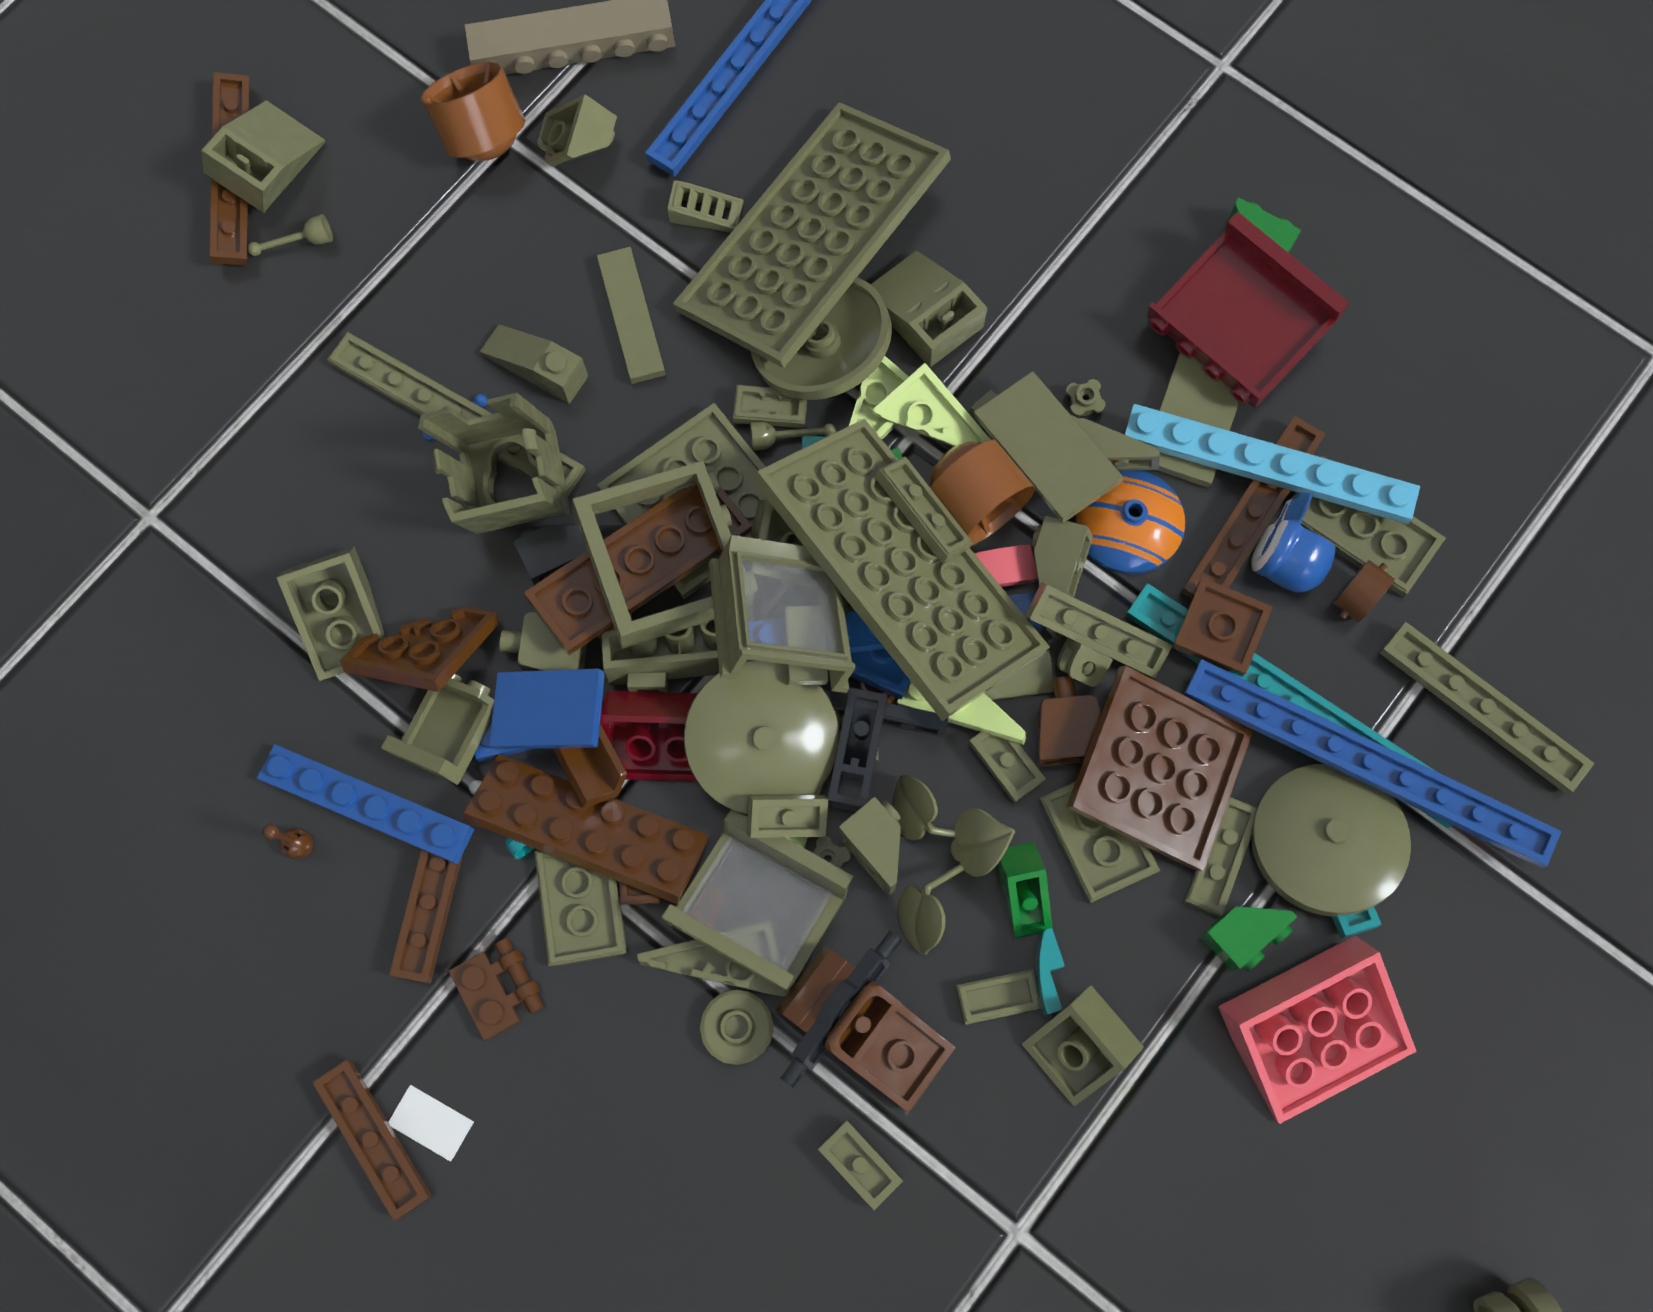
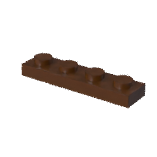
(425, 918)
(372, 1139)

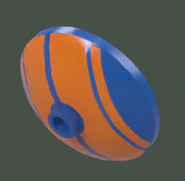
(1130, 542)

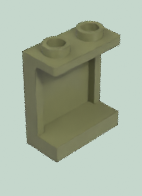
(445, 729)

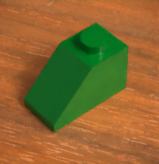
(1025, 889)

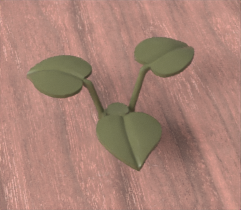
(977, 846)

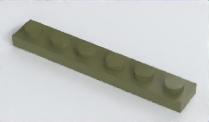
(1487, 708)

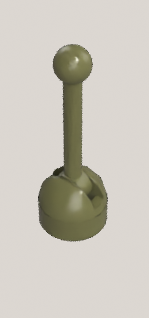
(315, 231)
(764, 435)

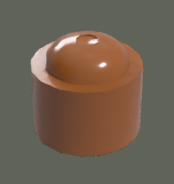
(474, 111)
(980, 487)

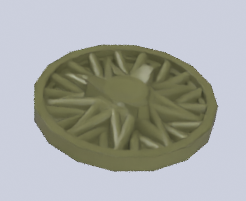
(736, 1027)

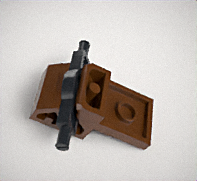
(862, 1025)

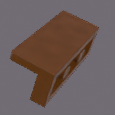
(593, 771)

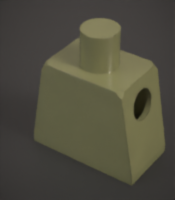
(539, 648)

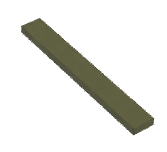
(427, 396)

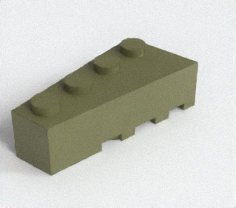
(679, 654)

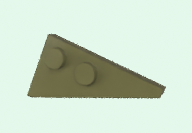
(703, 962)

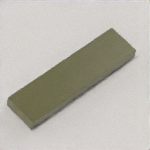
(631, 315)

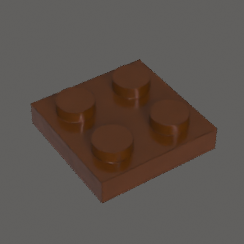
(1222, 627)

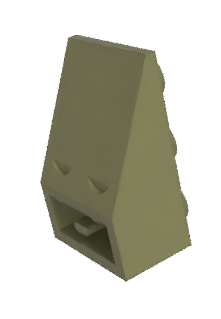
(259, 154)
(930, 307)

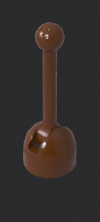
(298, 846)

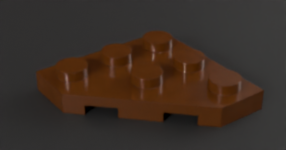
(423, 651)

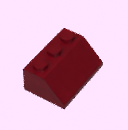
(648, 733)

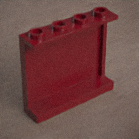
(1247, 311)

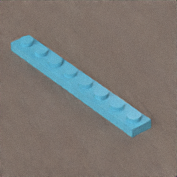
(1274, 464)

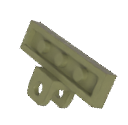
(1094, 637)

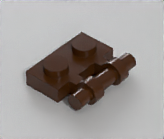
(485, 994)

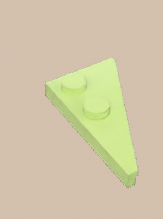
(873, 391)
(930, 409)
(978, 715)

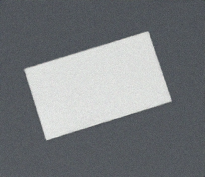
(430, 1123)

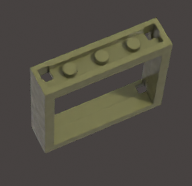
(589, 505)

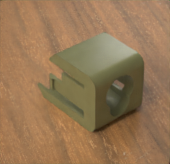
(479, 446)

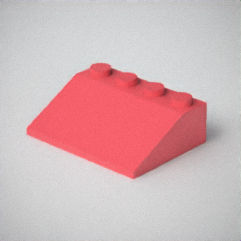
(1319, 1027)

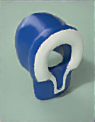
(1291, 553)

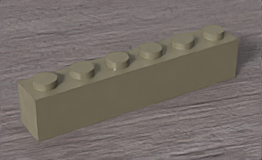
(571, 35)

